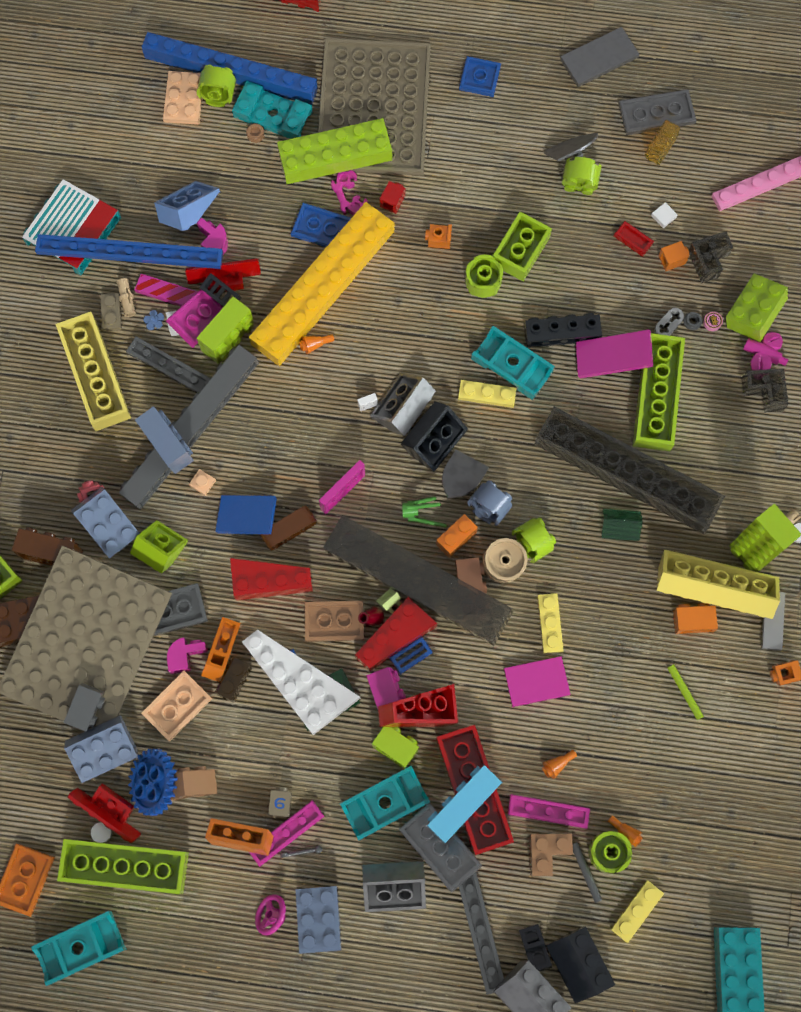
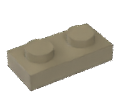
(111, 312)

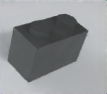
(84, 707)

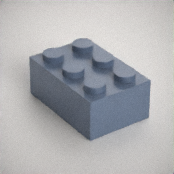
(165, 439)
(105, 522)
(101, 749)
(318, 919)

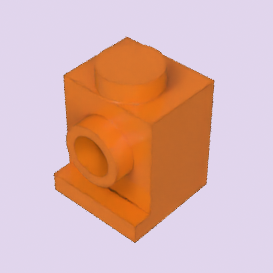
(441, 240)
(793, 672)

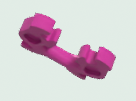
(344, 180)

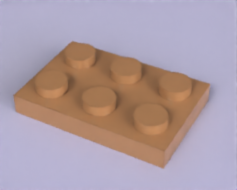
(333, 621)

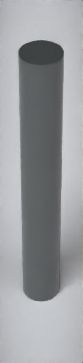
(586, 872)

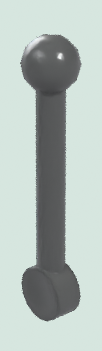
(318, 849)

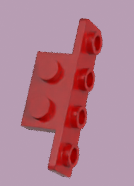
(230, 273)
(109, 809)

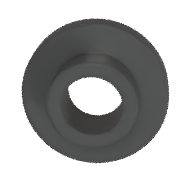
(692, 316)

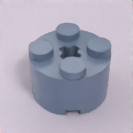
(490, 503)

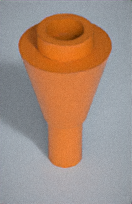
(311, 343)
(556, 765)
(631, 833)

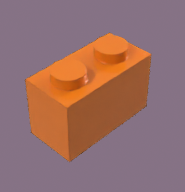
(456, 536)
(695, 619)

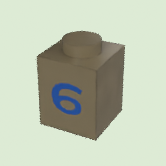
(280, 802)

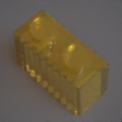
(662, 142)

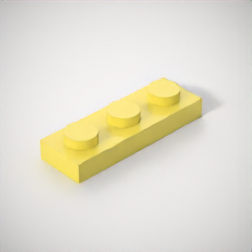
(487, 393)
(550, 623)
(637, 911)

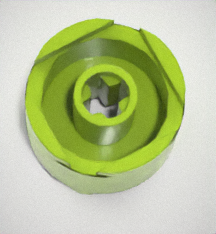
(216, 85)
(581, 175)
(487, 285)
(535, 539)
(598, 853)

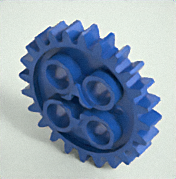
(152, 782)

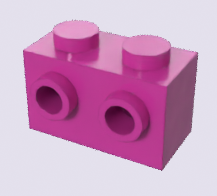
(385, 686)

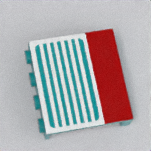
(73, 214)

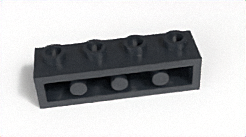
(562, 330)

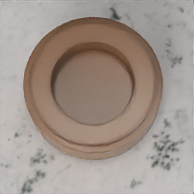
(255, 133)

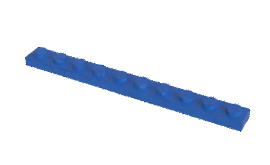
(129, 251)

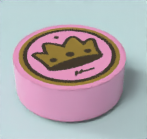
(712, 321)

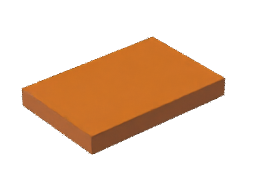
(24, 879)

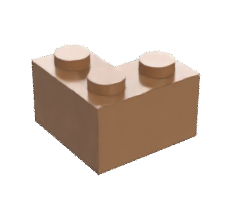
(194, 783)
(543, 847)

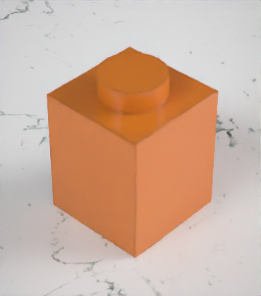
(673, 256)

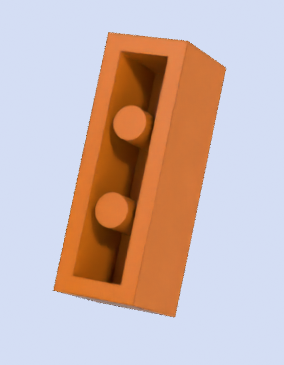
(239, 836)

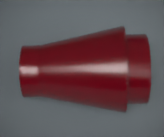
(371, 616)

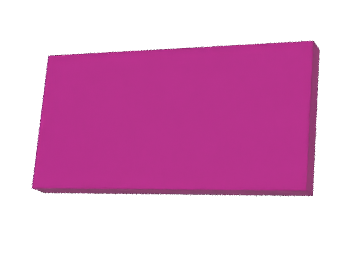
(614, 354)

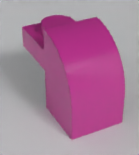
(215, 235)
(179, 654)

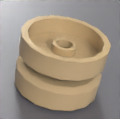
(514, 567)

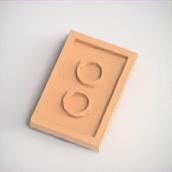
(181, 98)
(176, 706)

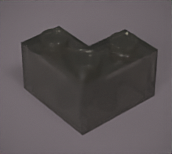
(706, 255)
(770, 385)

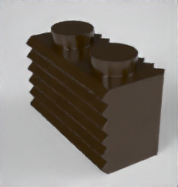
(233, 680)

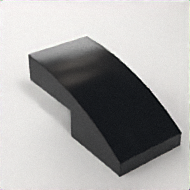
(535, 947)

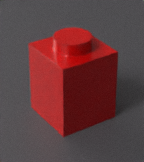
(392, 197)

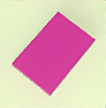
(194, 316)
(342, 487)
(537, 681)

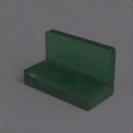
(621, 524)

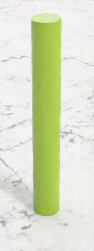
(685, 692)

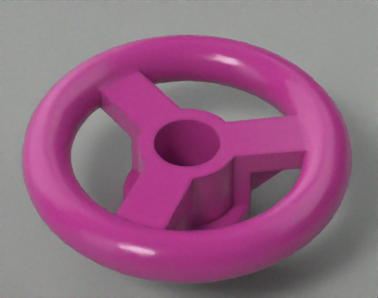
(272, 916)

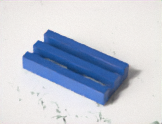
(414, 662)

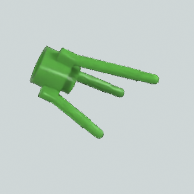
(411, 508)

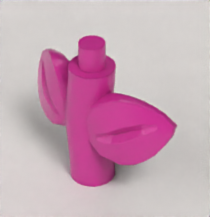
(766, 351)

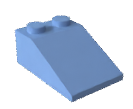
(185, 205)

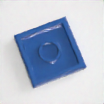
(480, 76)

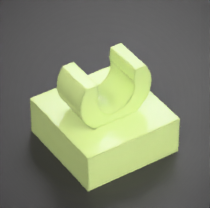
(388, 599)

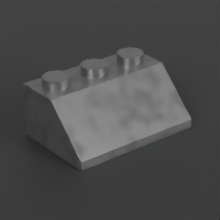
(403, 403)
(394, 886)
(529, 991)

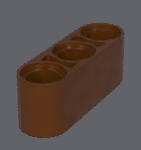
(289, 528)

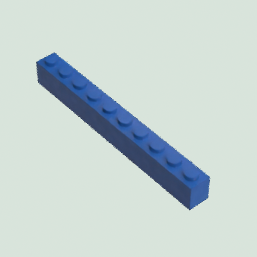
(195, 57)

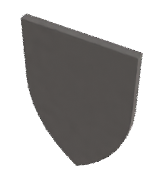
(571, 147)
(462, 475)

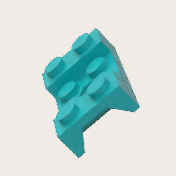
(256, 103)
(527, 375)
(364, 808)
(99, 941)

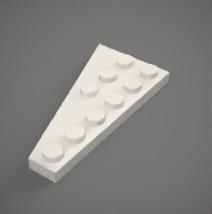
(308, 690)

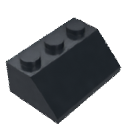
(434, 435)
(580, 965)

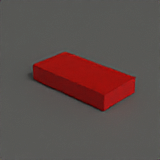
(633, 238)

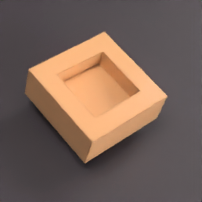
(202, 482)

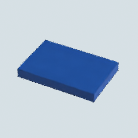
(318, 225)
(246, 514)

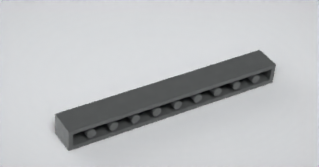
(192, 423)

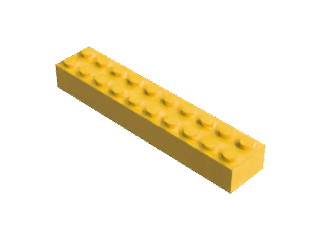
(322, 284)

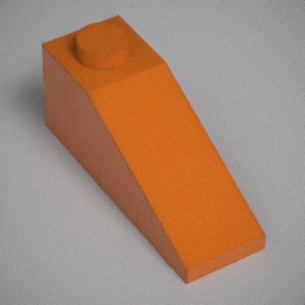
(220, 649)

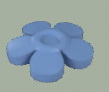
(154, 320)

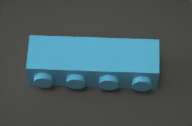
(464, 804)

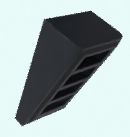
(224, 287)

